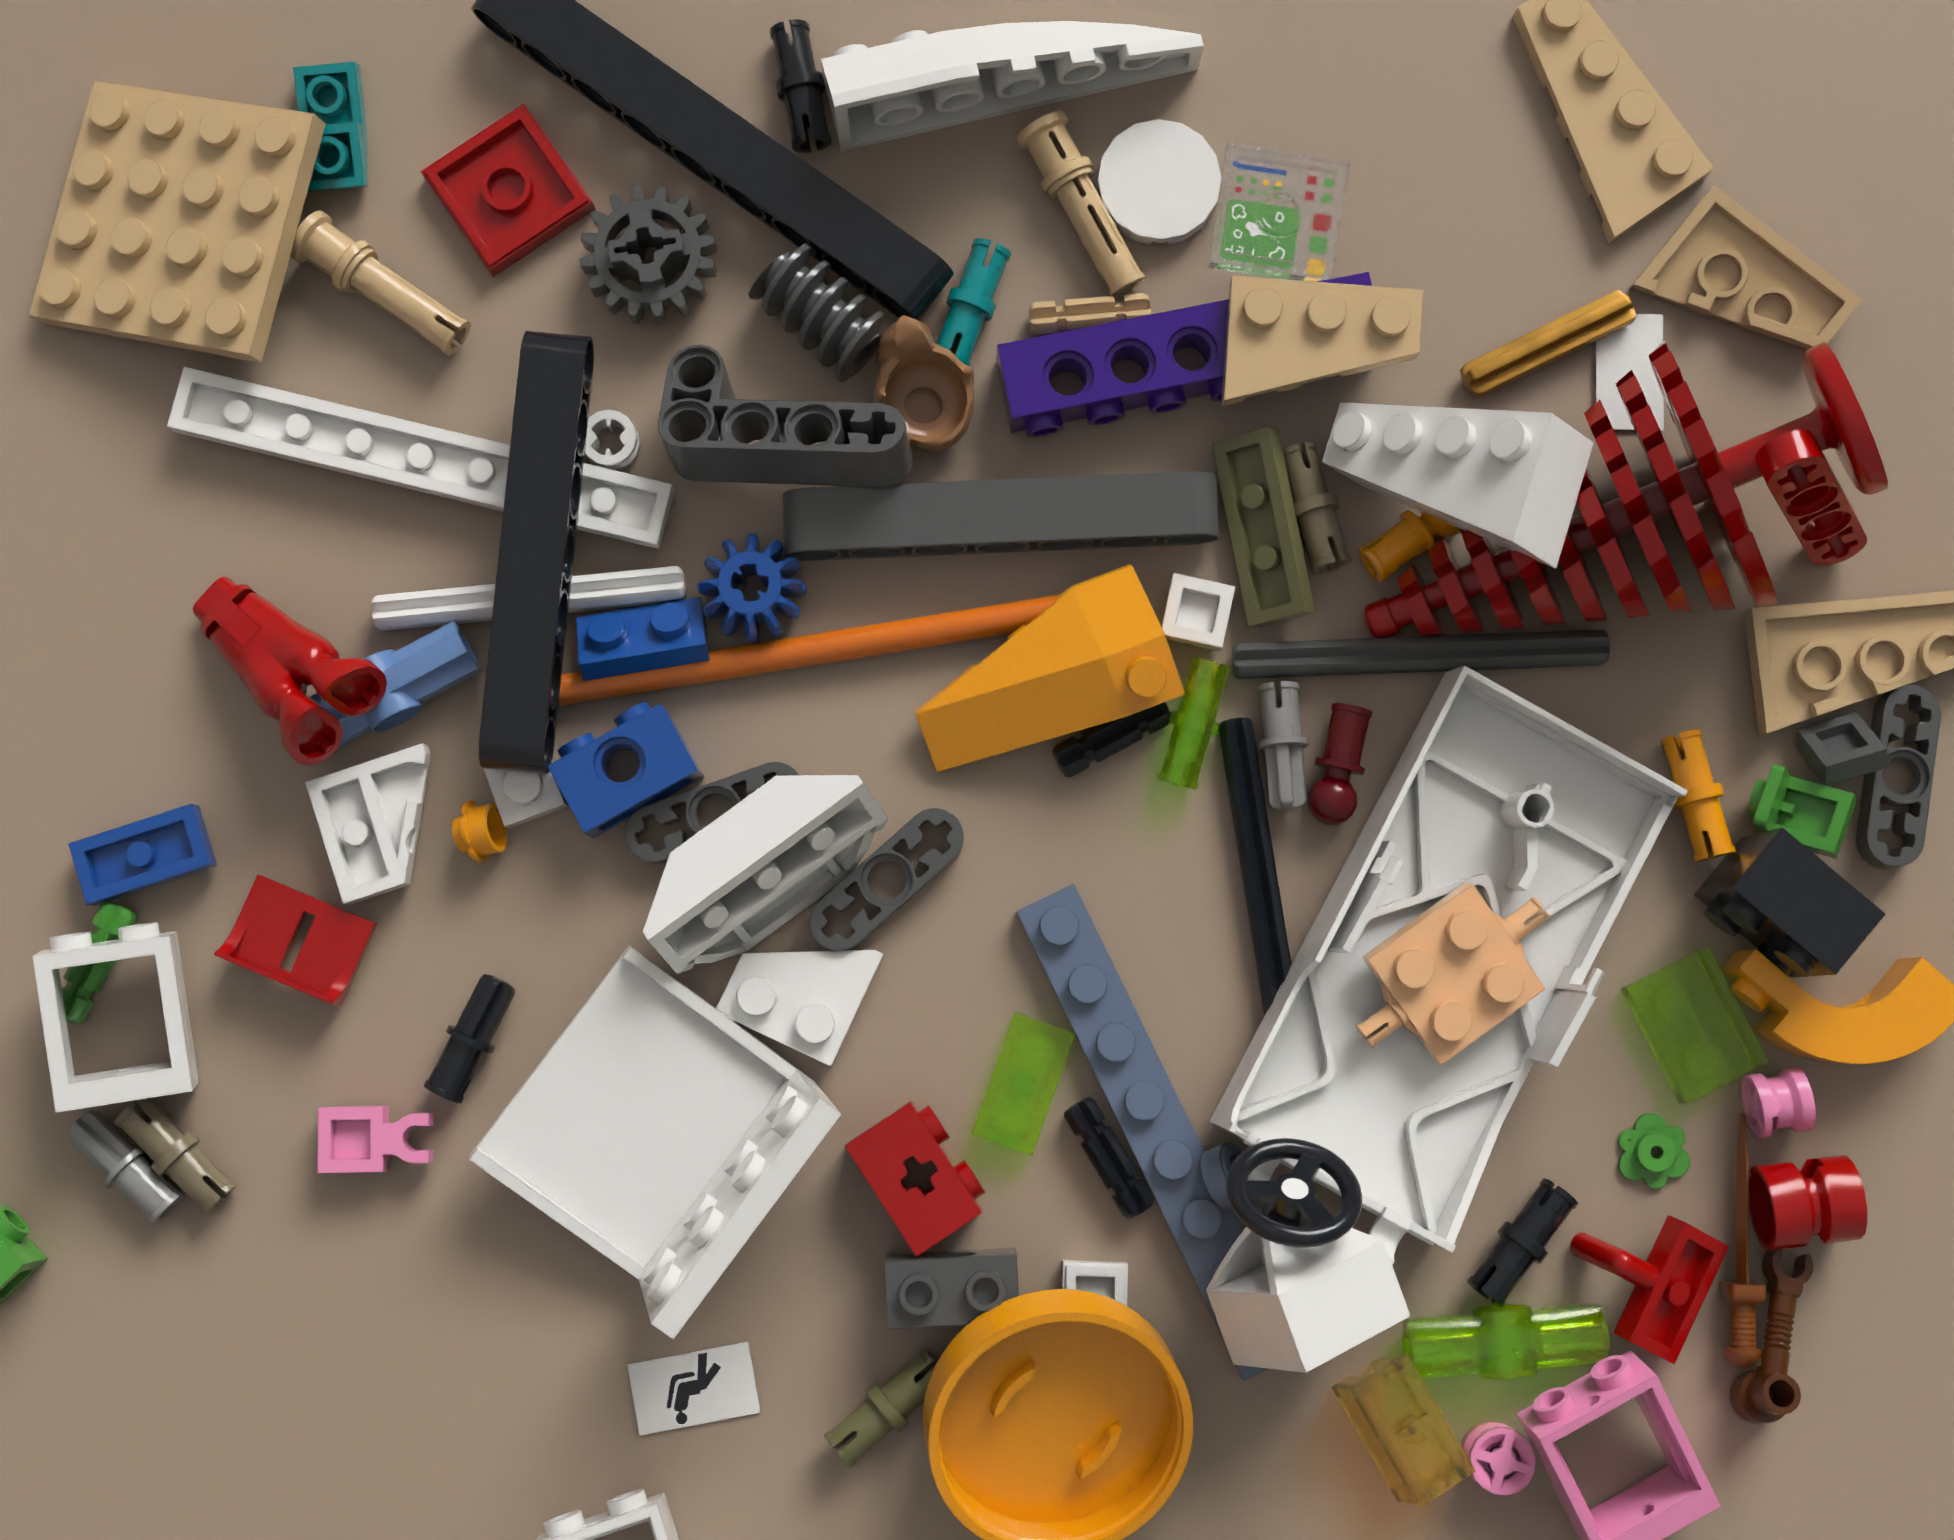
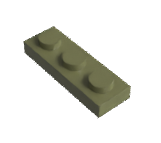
(1263, 527)

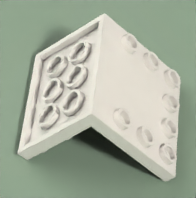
(657, 1134)

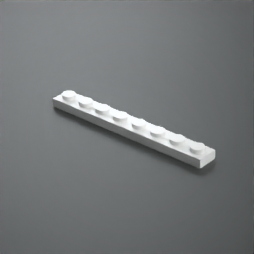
(400, 452)

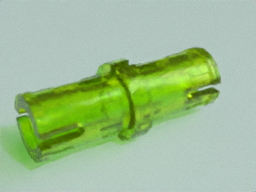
(1194, 723)

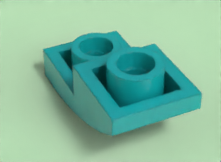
(337, 98)

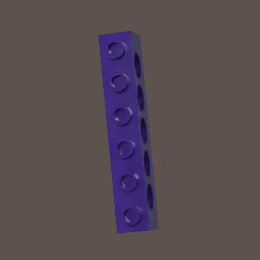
(1092, 351)

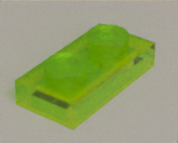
(1023, 1083)

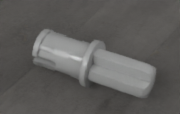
(1283, 746)
(124, 1166)

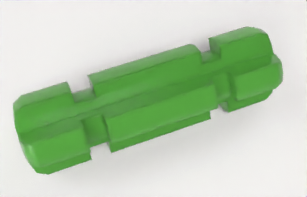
(89, 978)

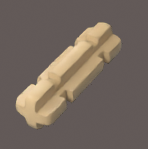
(1079, 313)

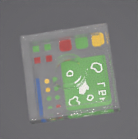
(1278, 214)

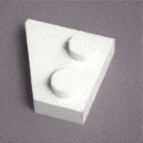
(372, 821)
(801, 996)

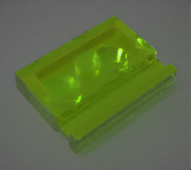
(1694, 1025)

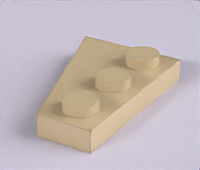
(1311, 330)

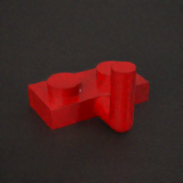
(1666, 1287)

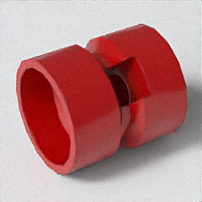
(1817, 1200)

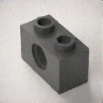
(947, 1286)

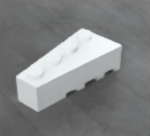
(1473, 468)

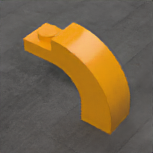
(1891, 1021)

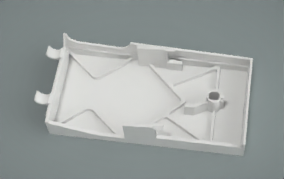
(1477, 798)

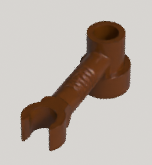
(1751, 1388)

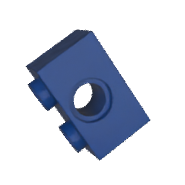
(663, 768)

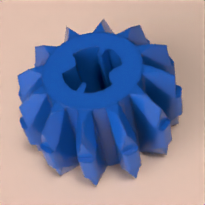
(772, 574)

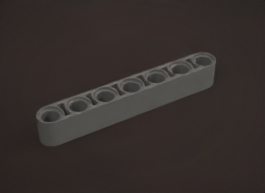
(1001, 516)

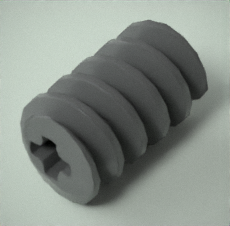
(819, 311)

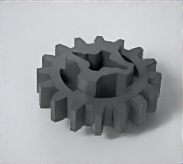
(625, 255)

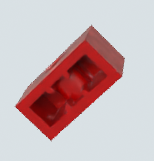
(918, 1215)

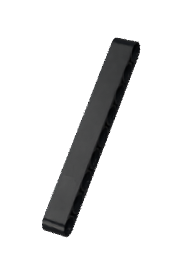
(722, 150)

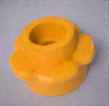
(479, 831)

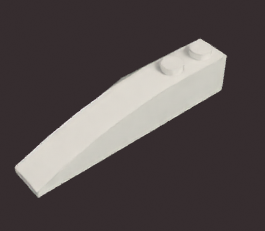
(990, 71)

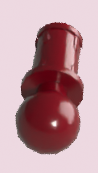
(1332, 796)

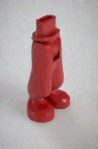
(279, 662)

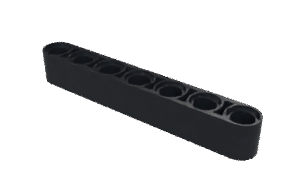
(536, 552)

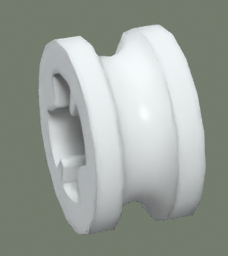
(628, 437)

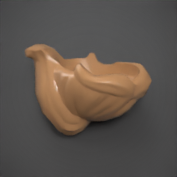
(924, 384)

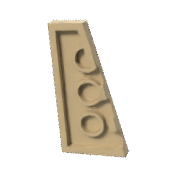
(1619, 127)
(1844, 652)

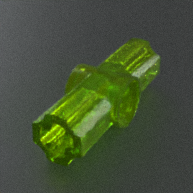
(1506, 1340)

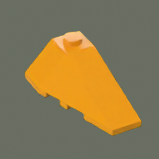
(1065, 671)

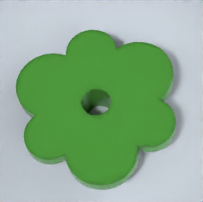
(1636, 1160)

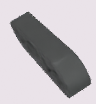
(1921, 761)
(665, 809)
(932, 859)

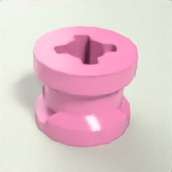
(1778, 1102)
(1510, 1464)

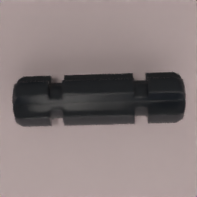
(1108, 738)
(1109, 1157)

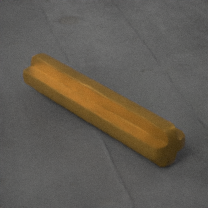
(1548, 344)

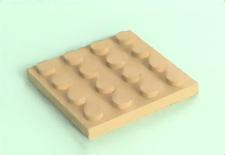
(178, 220)

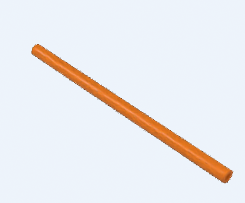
(814, 650)

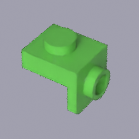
(1805, 809)

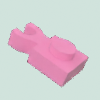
(362, 1139)

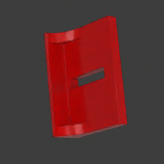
(270, 926)

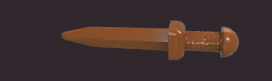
(1742, 1293)

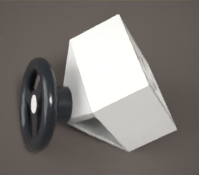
(1296, 1276)

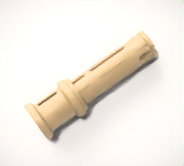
(1069, 179)
(356, 268)

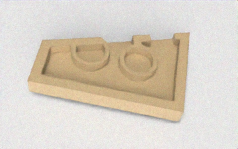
(1747, 275)

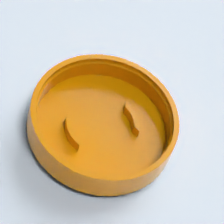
(1057, 1420)

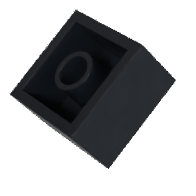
(1788, 904)

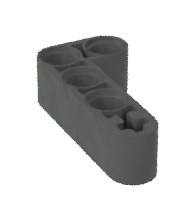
(861, 446)

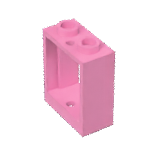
(1650, 1507)

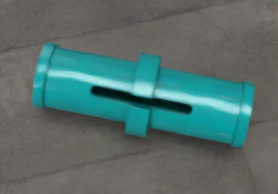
(972, 299)

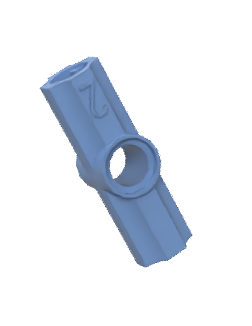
(412, 677)

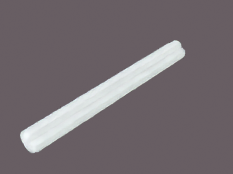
(476, 602)

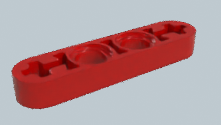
(1811, 497)

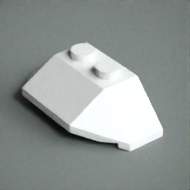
(760, 866)

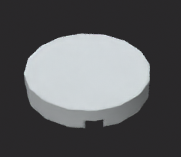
(1159, 181)

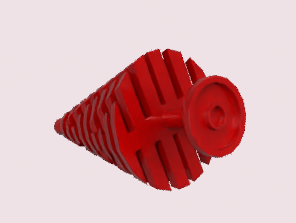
(1711, 477)

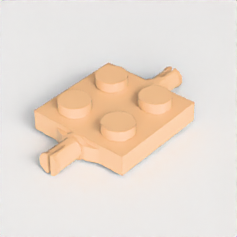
(1453, 973)

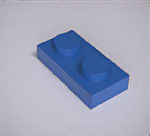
(642, 638)
(142, 854)

